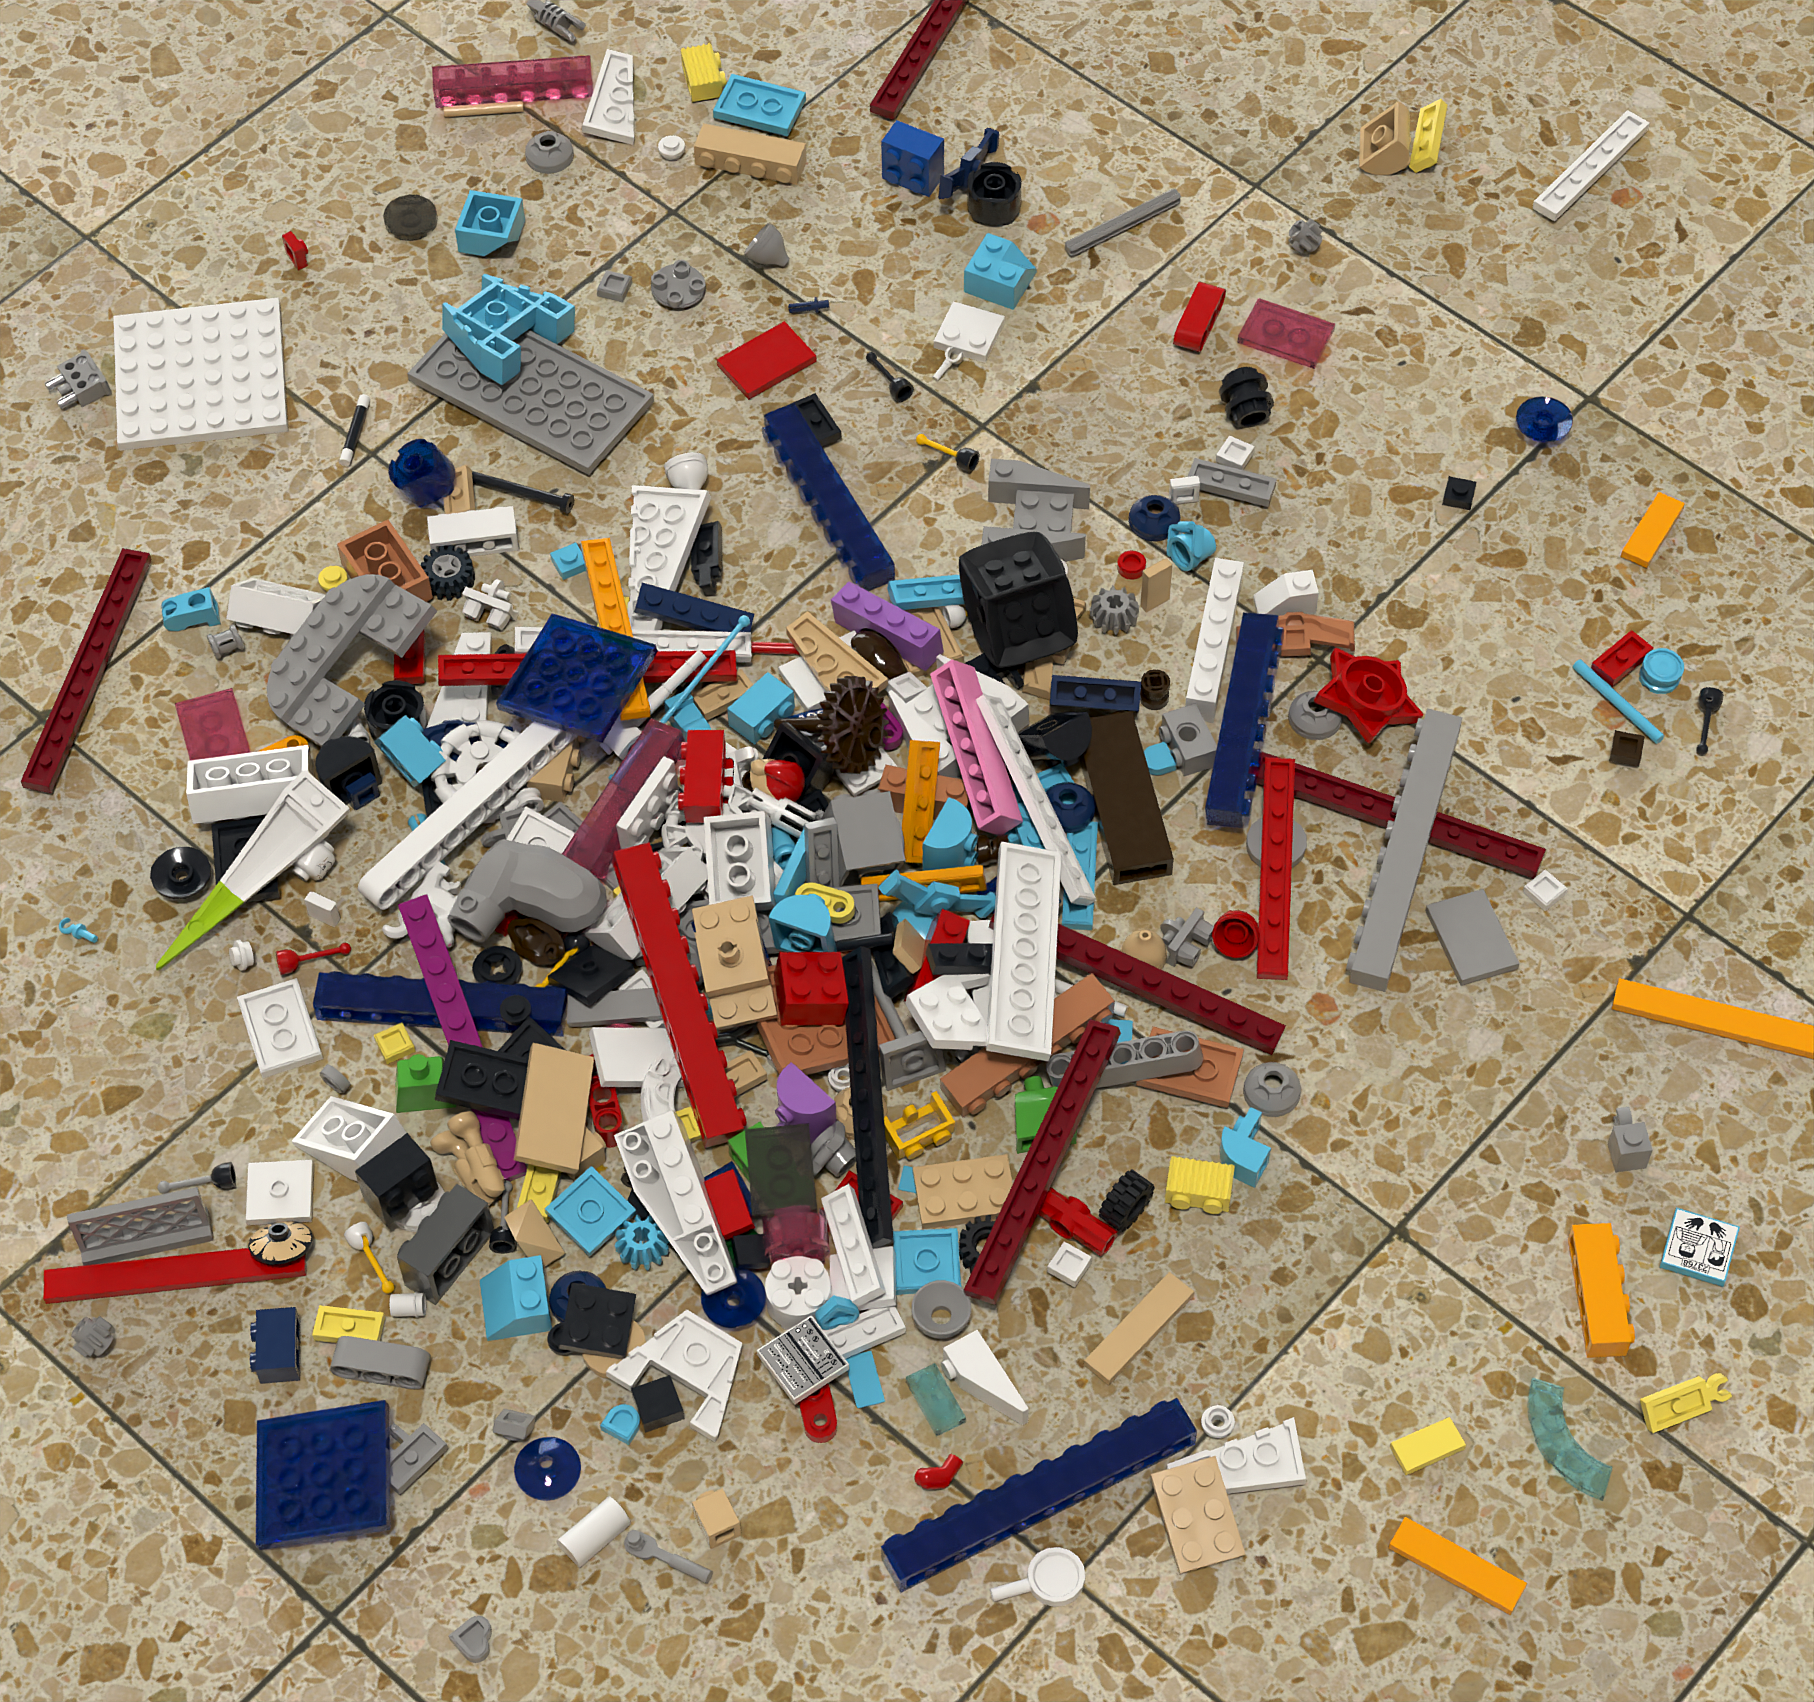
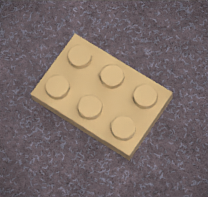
(961, 1190)
(1197, 1515)

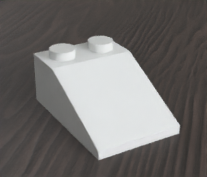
(348, 1135)

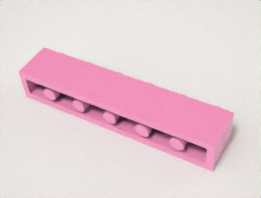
(975, 749)

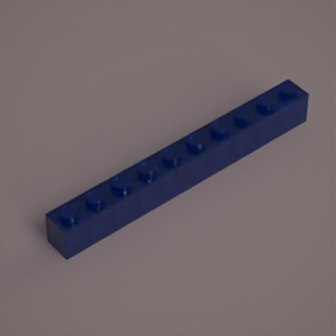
(1037, 1494)

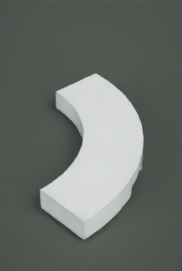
(660, 1085)

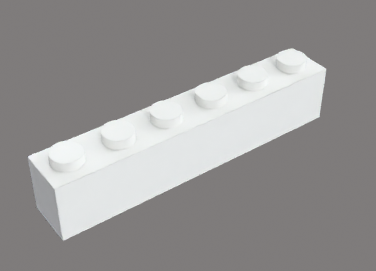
(1215, 637)

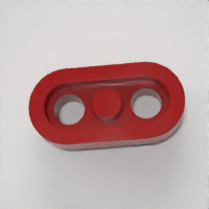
(816, 1408)

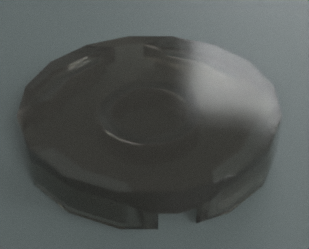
(410, 217)

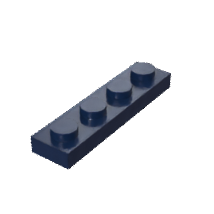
(688, 610)

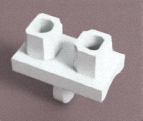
(500, 610)

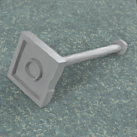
(908, 1056)

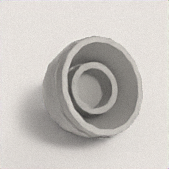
(767, 247)

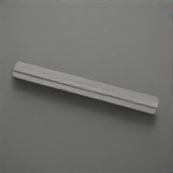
(1122, 222)

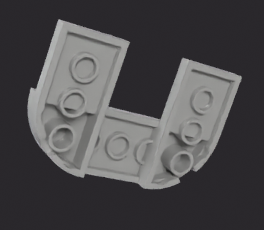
(359, 605)

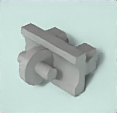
(1183, 935)

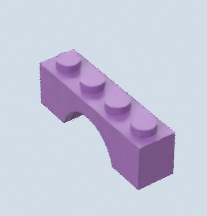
(914, 638)

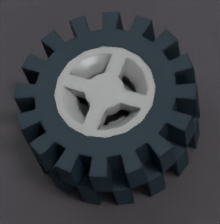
(441, 565)

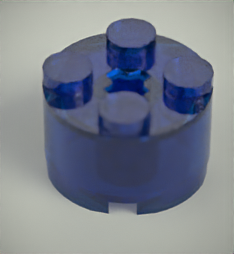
(422, 472)

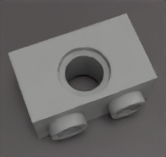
(1189, 725)

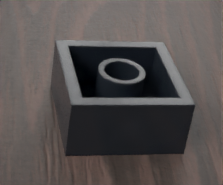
(657, 1403)

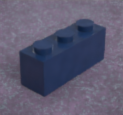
(1095, 693)

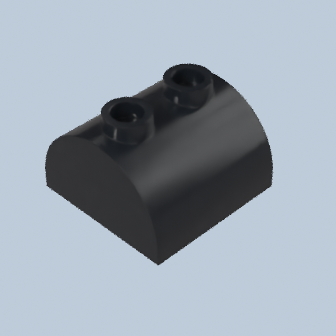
(1058, 738)
(795, 747)
(344, 762)

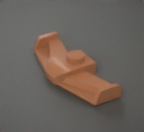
(1304, 629)

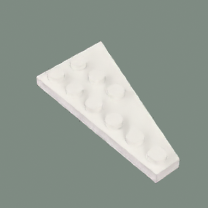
(661, 541)

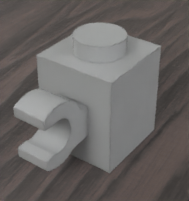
(1629, 1143)

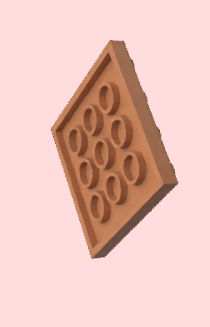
(813, 1046)

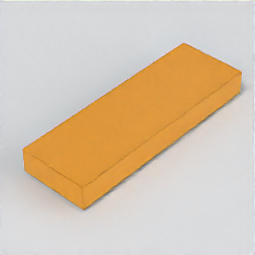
(1652, 530)

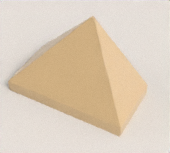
(534, 1233)

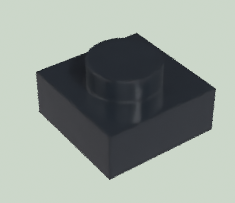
(1459, 493)

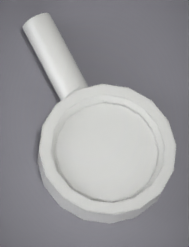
(1052, 1577)

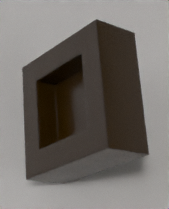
(1627, 748)

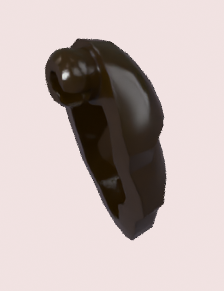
(878, 653)
(536, 940)

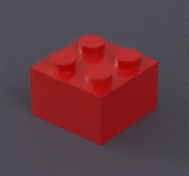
(810, 988)

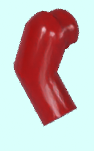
(938, 1477)

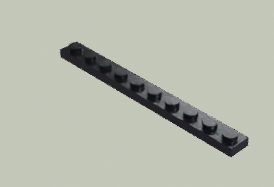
(867, 1098)

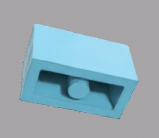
(759, 706)
(410, 750)

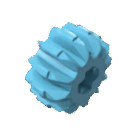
(641, 1253)

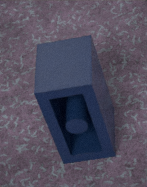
(276, 1345)

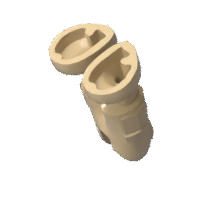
(475, 1161)

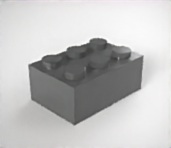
(445, 1243)

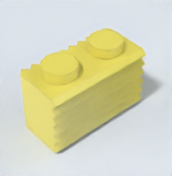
(702, 72)
(1199, 1185)

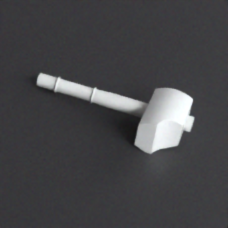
(626, 732)

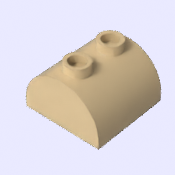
(1386, 141)

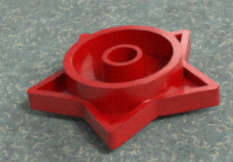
(1368, 693)

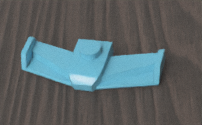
(936, 896)

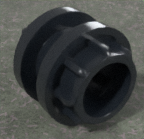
(1246, 397)

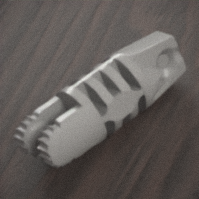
(555, 18)

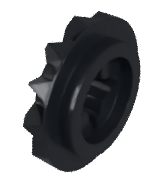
(494, 957)

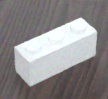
(475, 531)

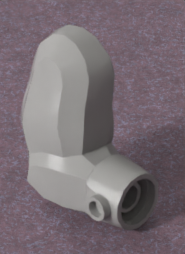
(531, 882)

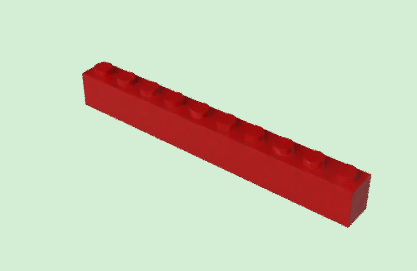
(677, 994)

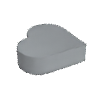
(473, 1639)

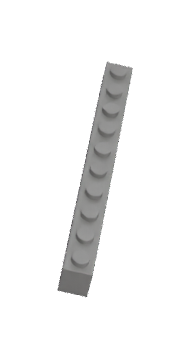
(1405, 850)

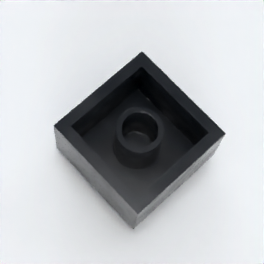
(397, 1180)

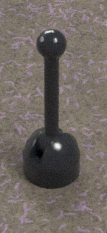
(899, 387)
(1710, 701)

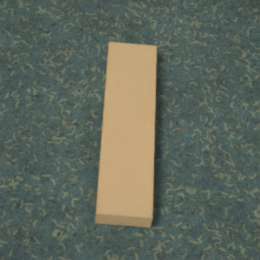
(1138, 1328)

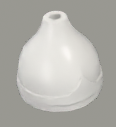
(687, 471)

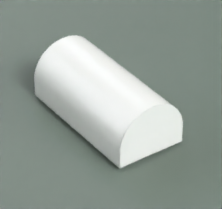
(594, 1531)

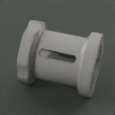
(234, 643)

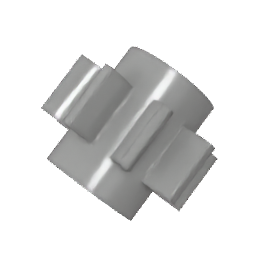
(1305, 235)
(92, 1336)

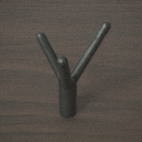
(732, 1037)

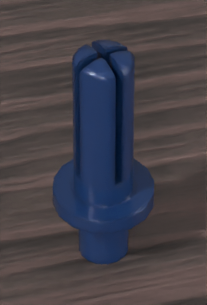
(811, 305)

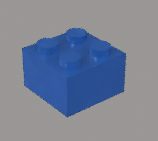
(912, 158)

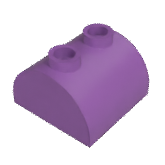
(803, 1102)

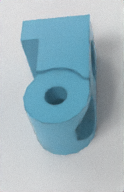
(190, 609)
(686, 716)

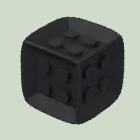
(1018, 599)

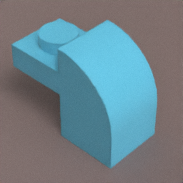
(1242, 1151)

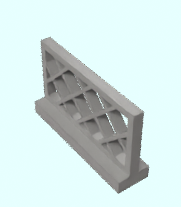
(140, 1238)

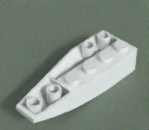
(674, 1193)

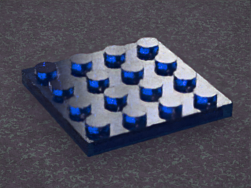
(577, 677)
(323, 1475)

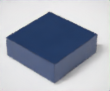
(362, 791)

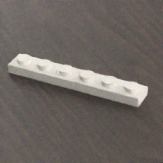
(1590, 165)

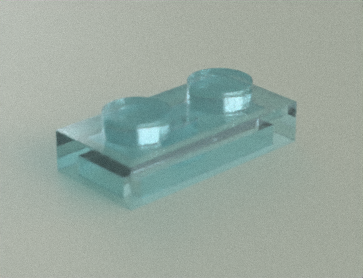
(935, 1399)

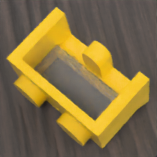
(919, 1128)

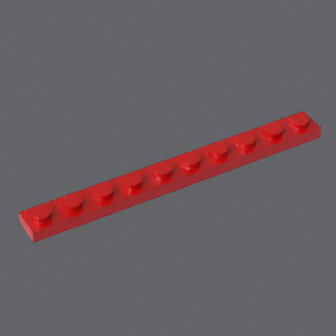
(499, 668)

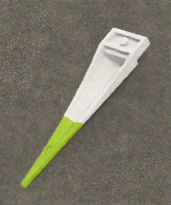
(289, 830)

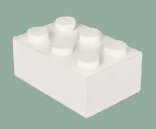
(740, 858)

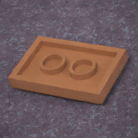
(1210, 1082)

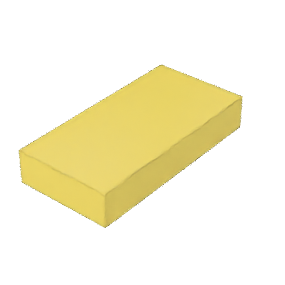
(1427, 1446)

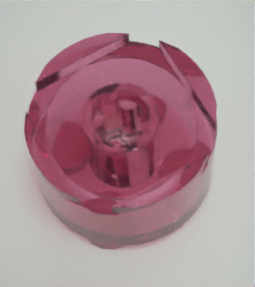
(796, 1233)

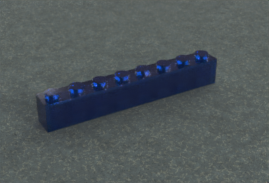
(828, 498)
(1243, 720)
(408, 1001)

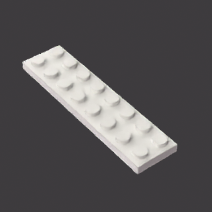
(1024, 952)

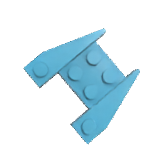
(497, 316)

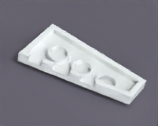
(611, 104)
(464, 702)
(1259, 1461)

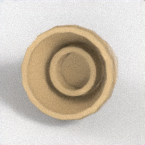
(1147, 947)

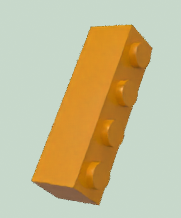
(1600, 1291)

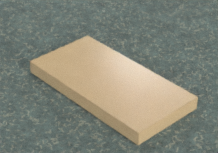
(554, 1108)

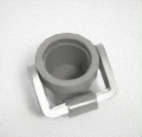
(833, 1151)

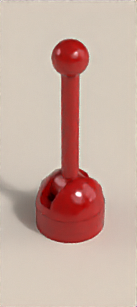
(289, 960)

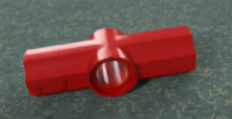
(1073, 1218)

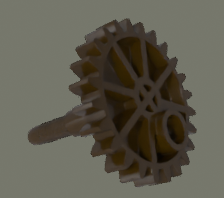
(849, 724)

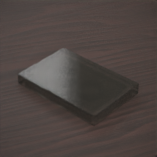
(780, 1169)

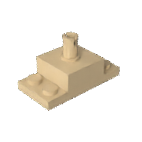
(734, 963)

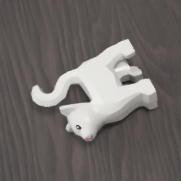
(441, 900)

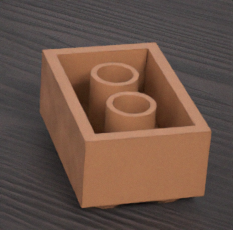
(384, 554)

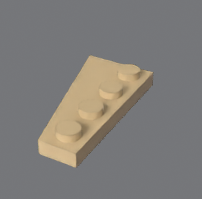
(829, 655)

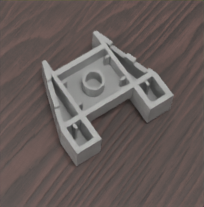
(1041, 502)

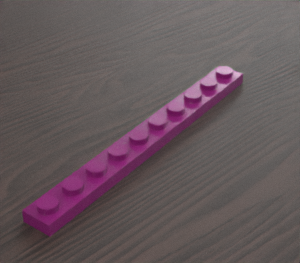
(456, 1018)

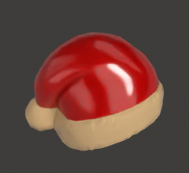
(777, 778)

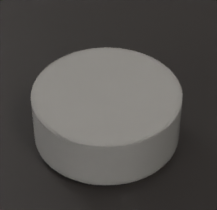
(334, 1079)

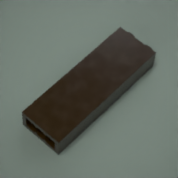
(1125, 801)

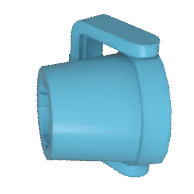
(1189, 548)

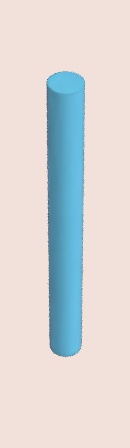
(1618, 701)

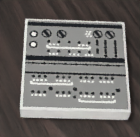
(803, 1359)

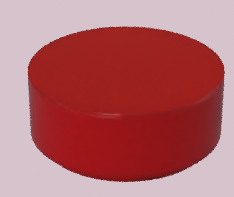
(1131, 564)

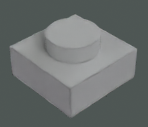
(514, 1424)

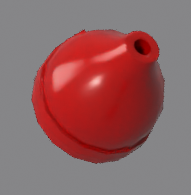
(1236, 933)

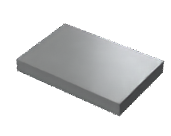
(1472, 937)

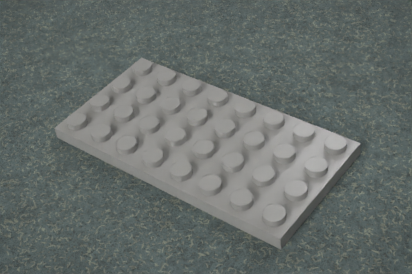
(552, 403)

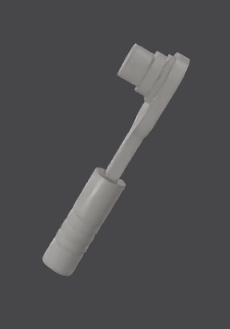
(646, 1547)

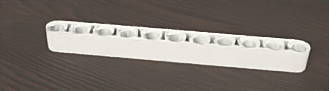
(462, 813)

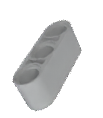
(380, 1362)

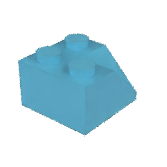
(488, 222)
(998, 272)

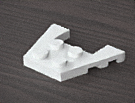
(948, 1013)
(693, 1355)

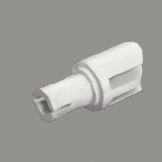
(778, 809)

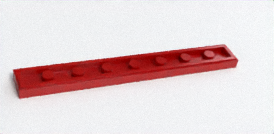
(1276, 869)
(162, 1275)

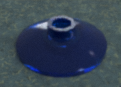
(1544, 419)
(751, 1298)
(552, 1481)

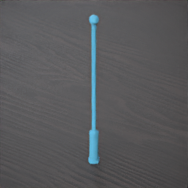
(743, 621)

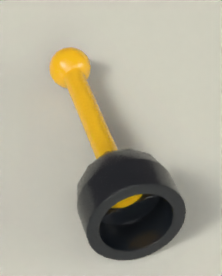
(966, 458)
(575, 944)

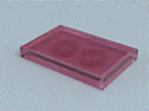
(1286, 333)
(212, 726)

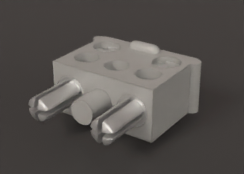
(81, 379)

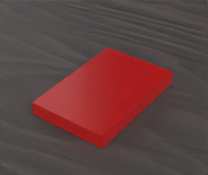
(766, 360)

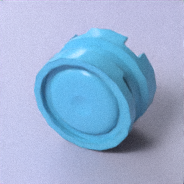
(1661, 671)

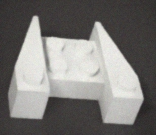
(924, 719)

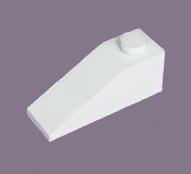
(982, 1376)

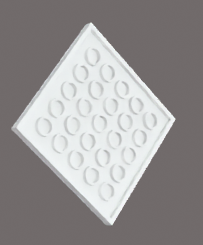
(199, 374)

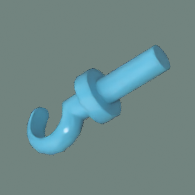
(78, 931)

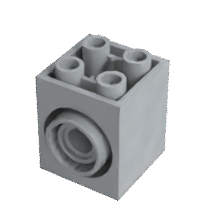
(867, 836)

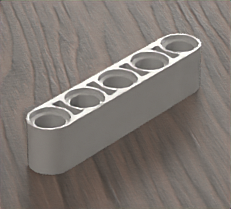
(1140, 1060)

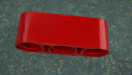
(1199, 316)
(604, 1113)

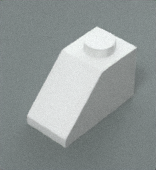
(1288, 594)

